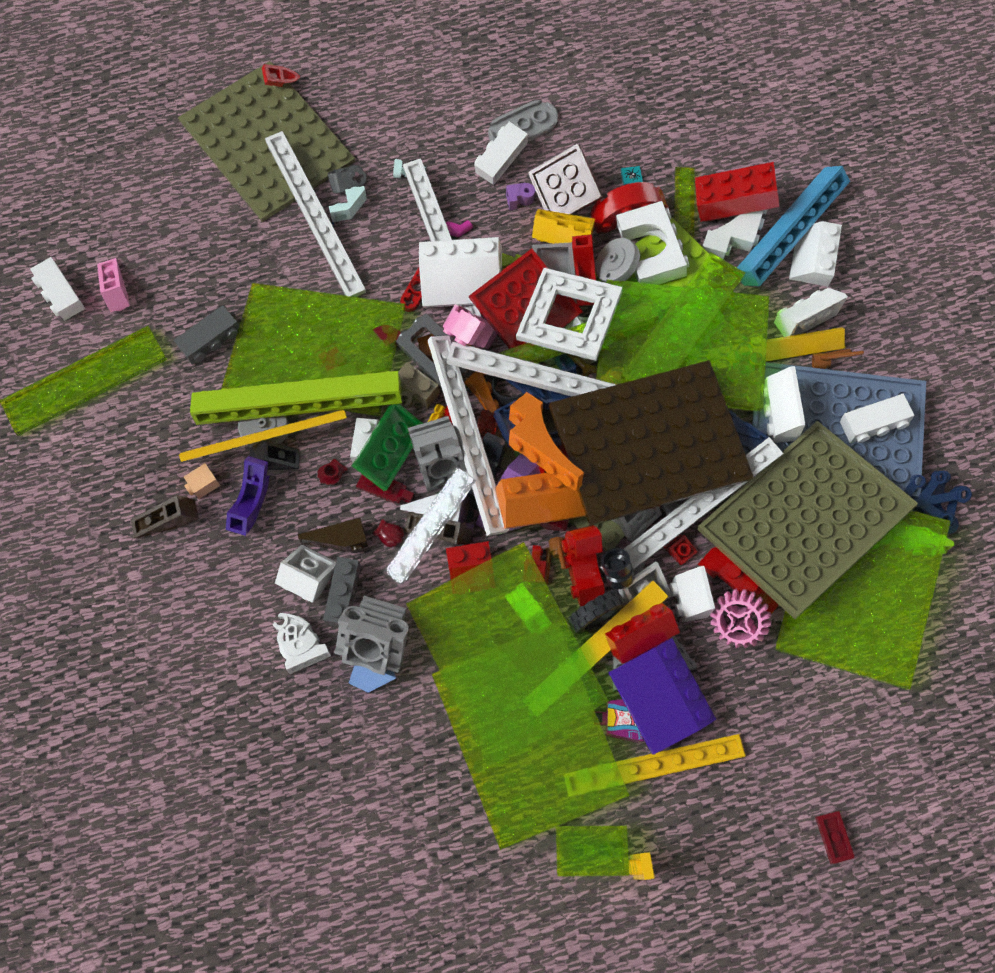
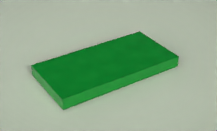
(387, 447)

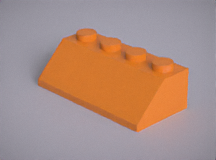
(536, 500)

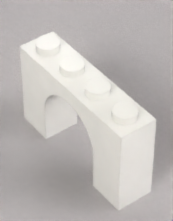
(655, 221)

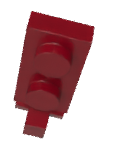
(394, 494)

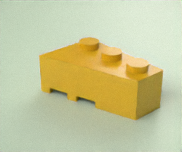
(560, 227)

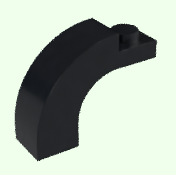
(495, 452)

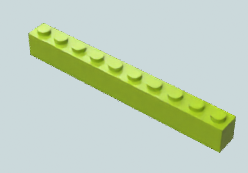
(296, 397)

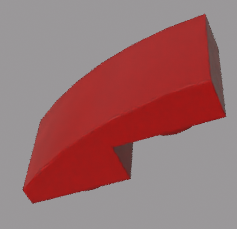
(680, 549)

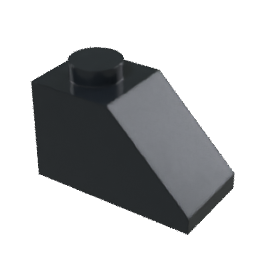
(277, 455)

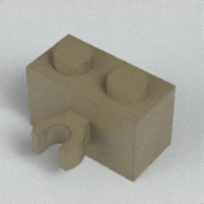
(417, 386)

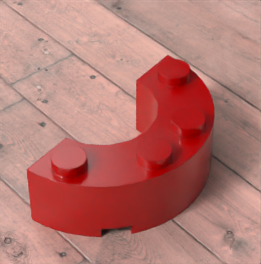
(623, 200)
(581, 561)

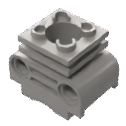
(436, 451)
(373, 635)

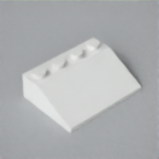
(457, 269)

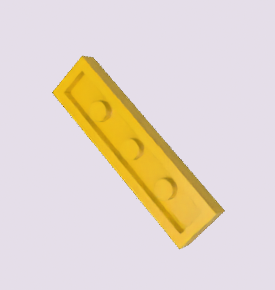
(641, 866)

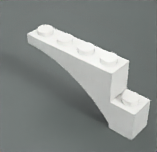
(738, 233)

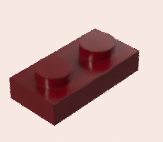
(835, 837)

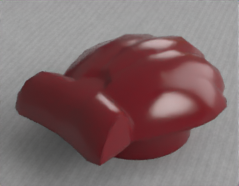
(331, 472)
(389, 533)

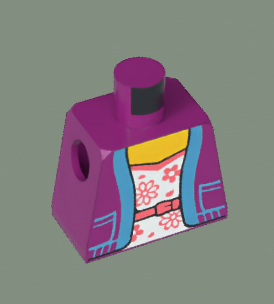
(619, 722)

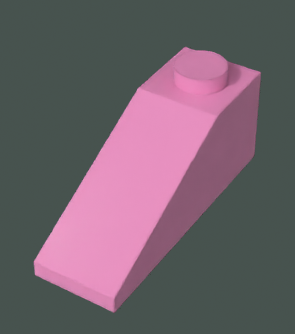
(112, 286)

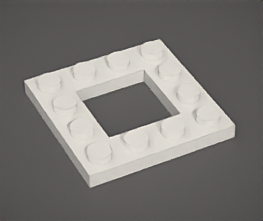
(585, 345)

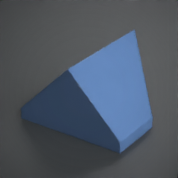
(369, 680)

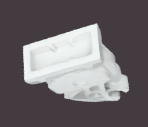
(301, 643)

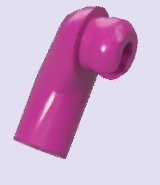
(458, 230)

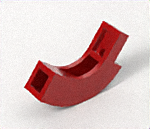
(583, 260)

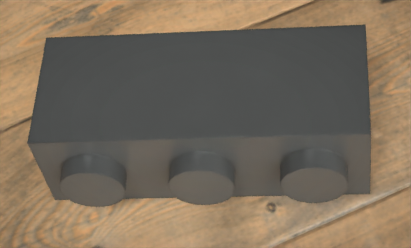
(207, 335)
(342, 589)

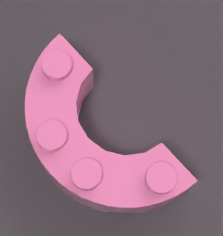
(469, 328)

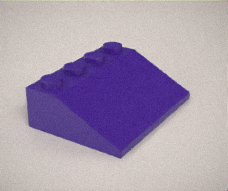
(662, 696)

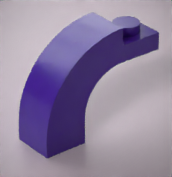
(251, 497)

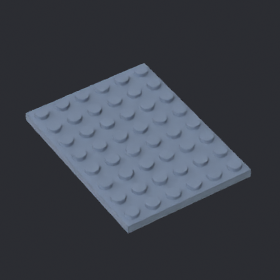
(832, 393)

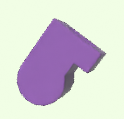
(519, 194)

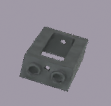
(405, 343)

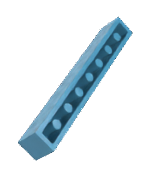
(793, 225)

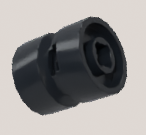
(618, 568)

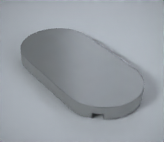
(529, 118)

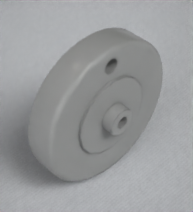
(617, 260)
(252, 426)

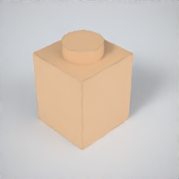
(201, 481)

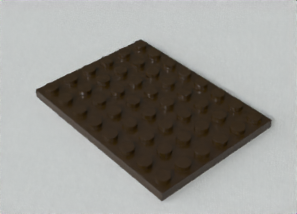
(651, 442)

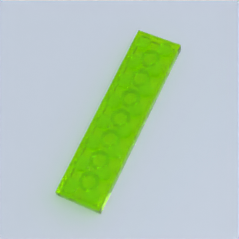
(686, 319)
(82, 380)

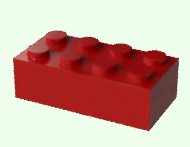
(736, 192)

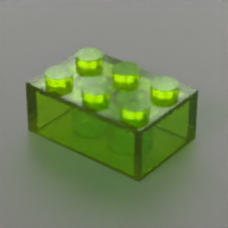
(591, 851)

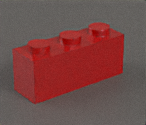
(642, 633)

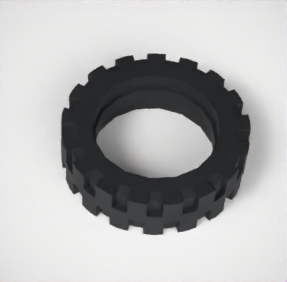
(596, 611)

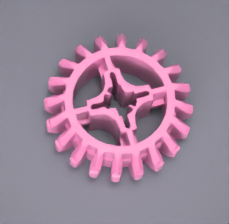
(751, 632)

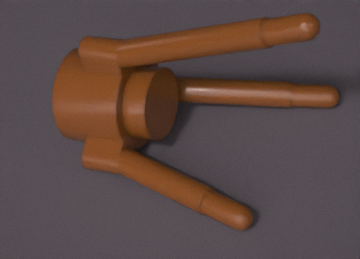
(823, 360)
(556, 550)

